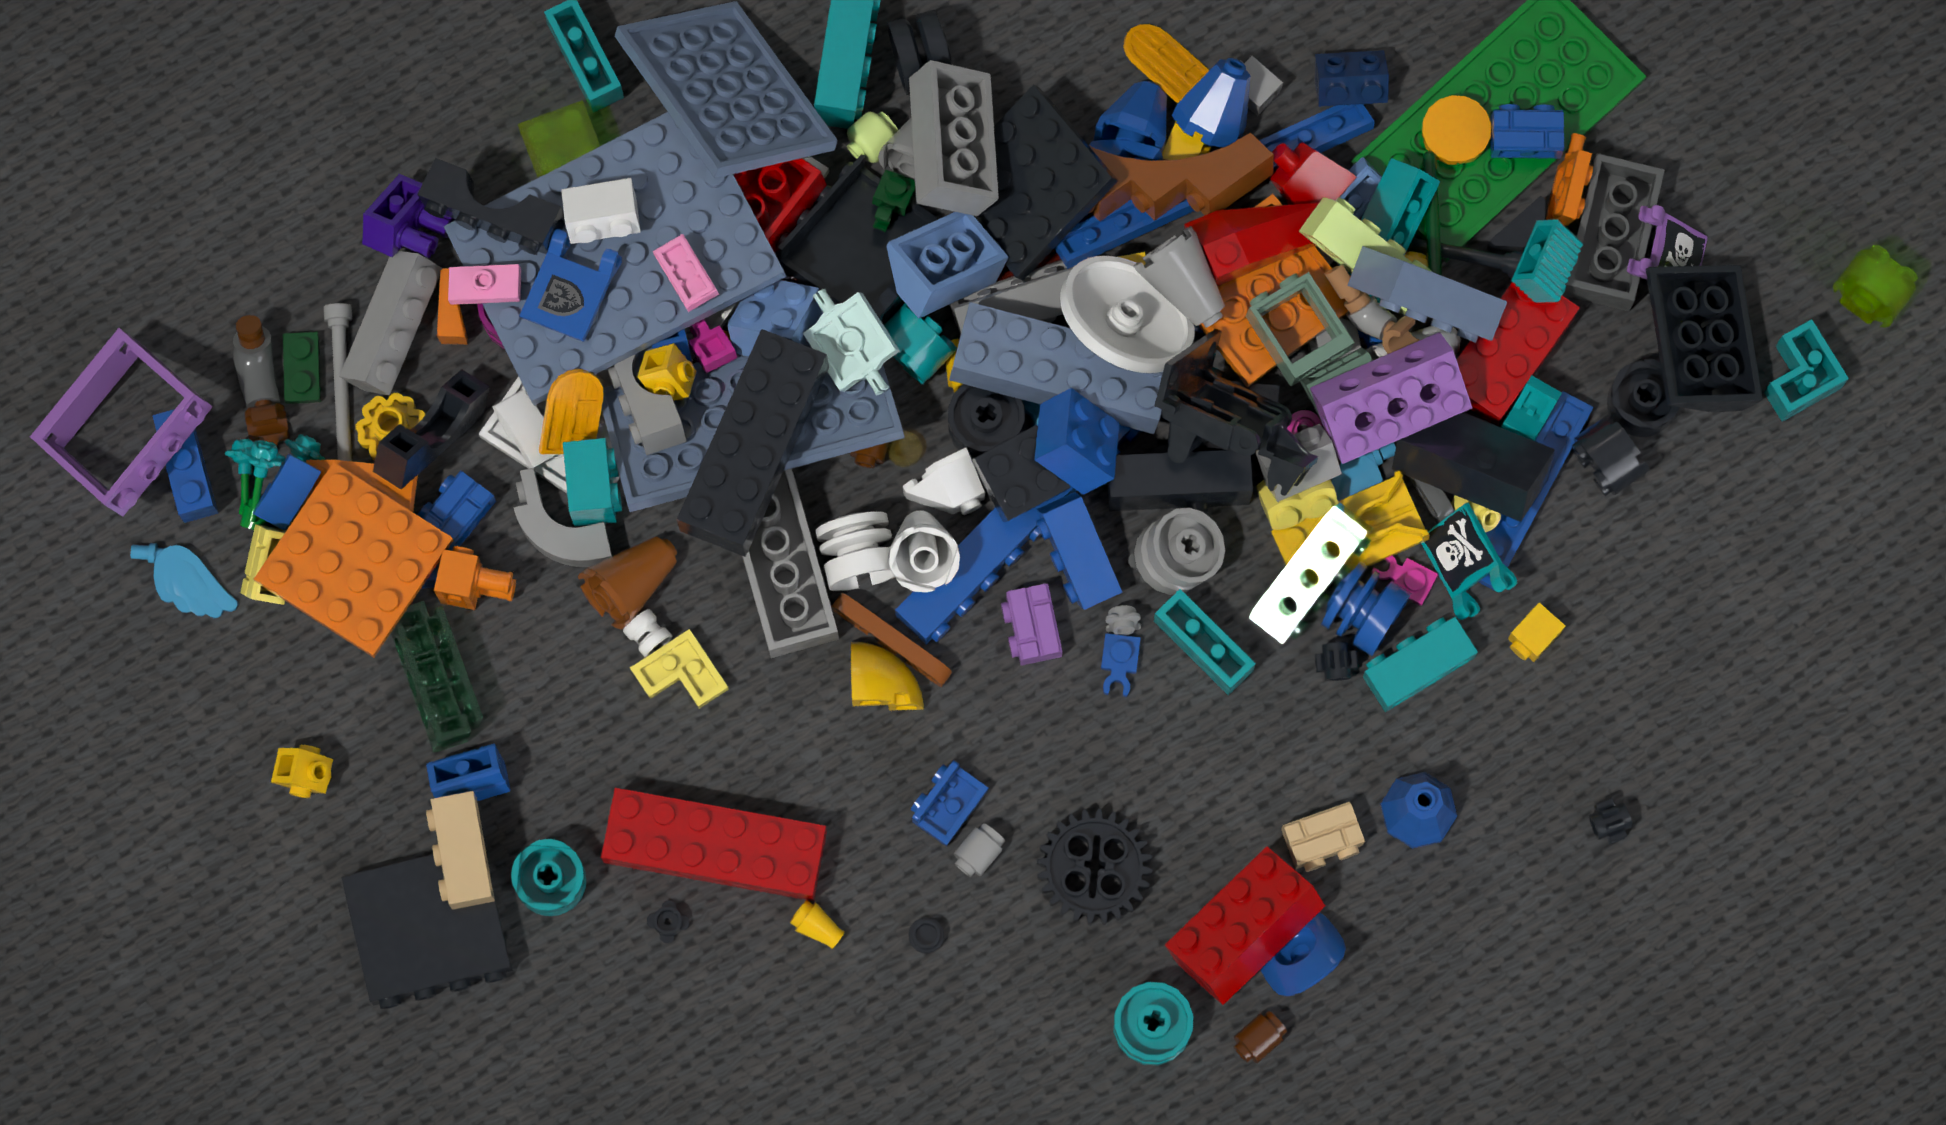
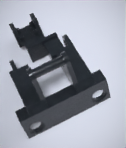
(1228, 415)

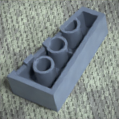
(1426, 295)

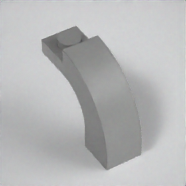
(560, 543)

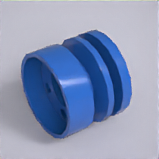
(1365, 608)

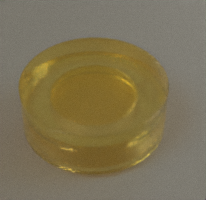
(905, 451)

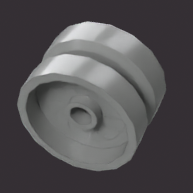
(1179, 551)

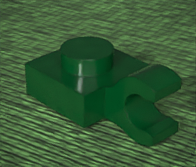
(892, 197)

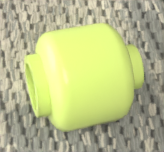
(870, 135)

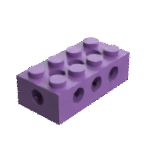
(1391, 397)

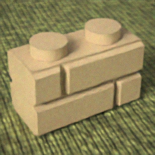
(1323, 836)

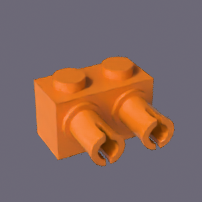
(464, 579)

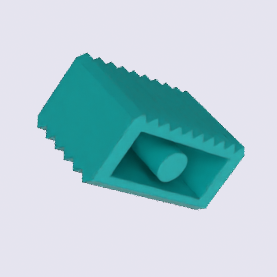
(1547, 261)

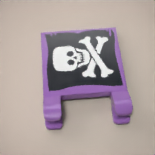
(1673, 243)

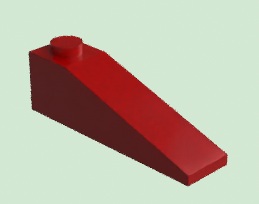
(1251, 238)

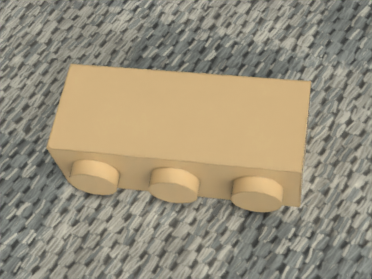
(460, 850)

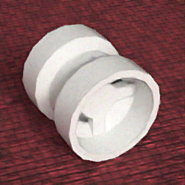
(647, 632)

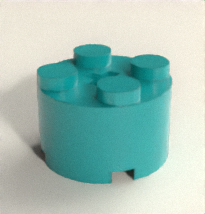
(919, 343)
(535, 862)

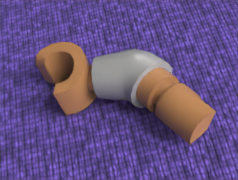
(1369, 316)

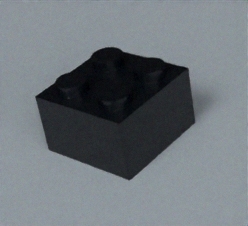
(1014, 477)

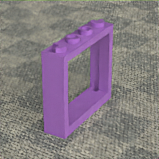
(85, 397)

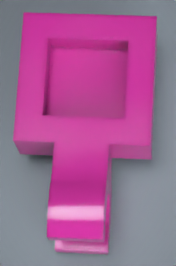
(711, 346)

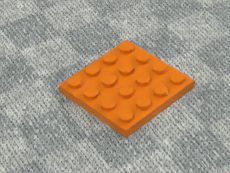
(1291, 323)
(353, 559)

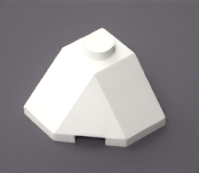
(948, 485)

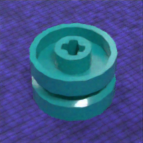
(1155, 1002)

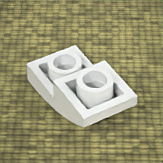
(524, 424)

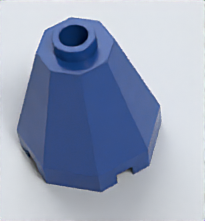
(1217, 104)
(1136, 116)
(1415, 823)

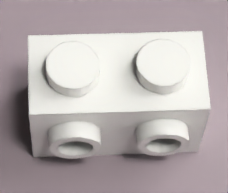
(600, 211)

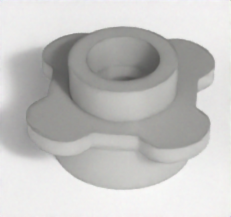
(1122, 620)

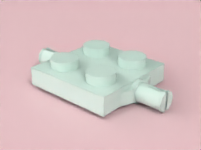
(852, 340)

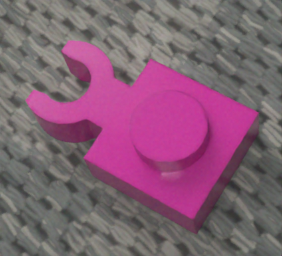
(1411, 577)

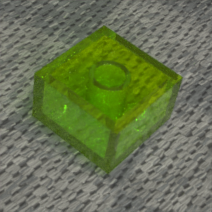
(558, 137)

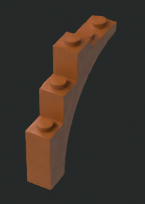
(1206, 180)

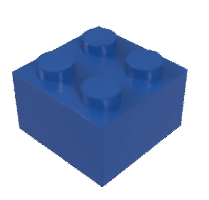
(1077, 441)

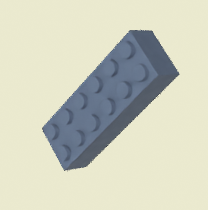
(1044, 359)

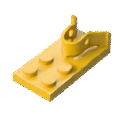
(1383, 507)

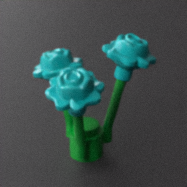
(264, 456)

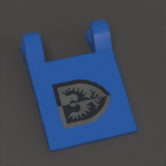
(567, 293)

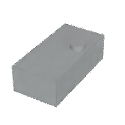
(953, 138)

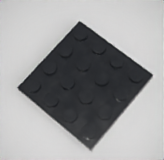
(1044, 181)

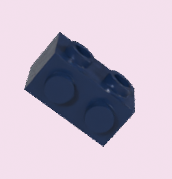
(1351, 78)

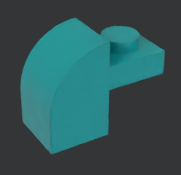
(1532, 409)

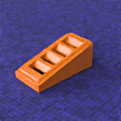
(450, 319)

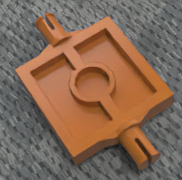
(1569, 181)

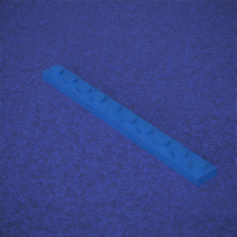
(1127, 222)

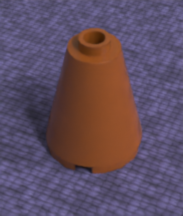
(628, 579)

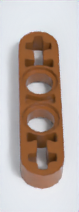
(891, 639)

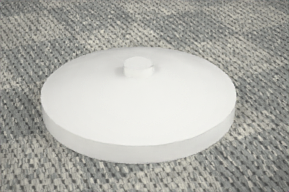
(1123, 315)

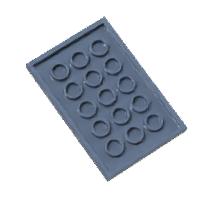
(725, 89)

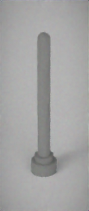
(338, 320)

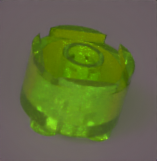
(1875, 286)

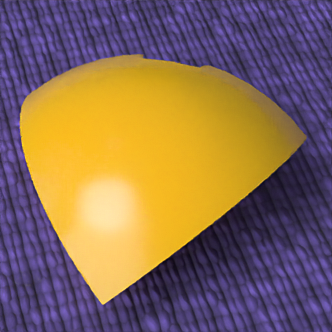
(882, 679)

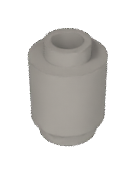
(978, 850)

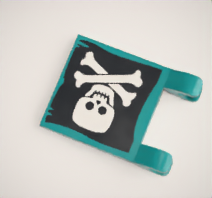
(1464, 557)

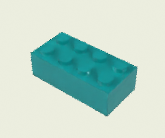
(844, 61)

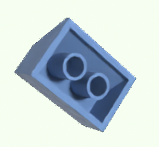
(944, 262)

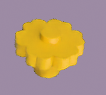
(383, 416)

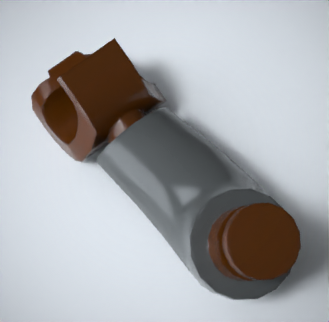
(256, 377)

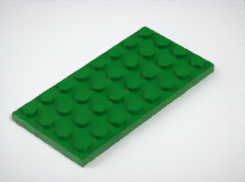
(1533, 58)

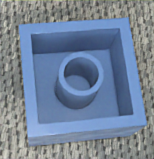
(779, 309)

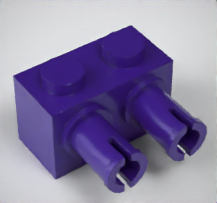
(395, 218)

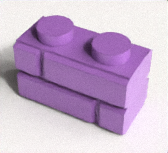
(1033, 624)

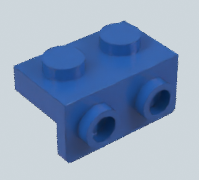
(948, 803)

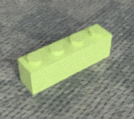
(1342, 235)

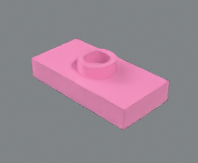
(685, 272)
(484, 284)

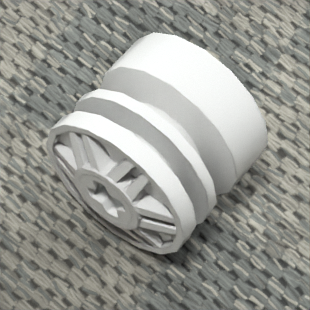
(856, 544)

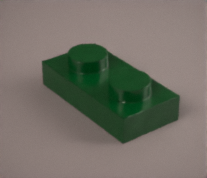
(301, 368)

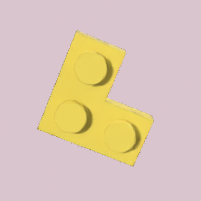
(683, 661)

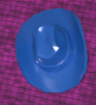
(1305, 958)

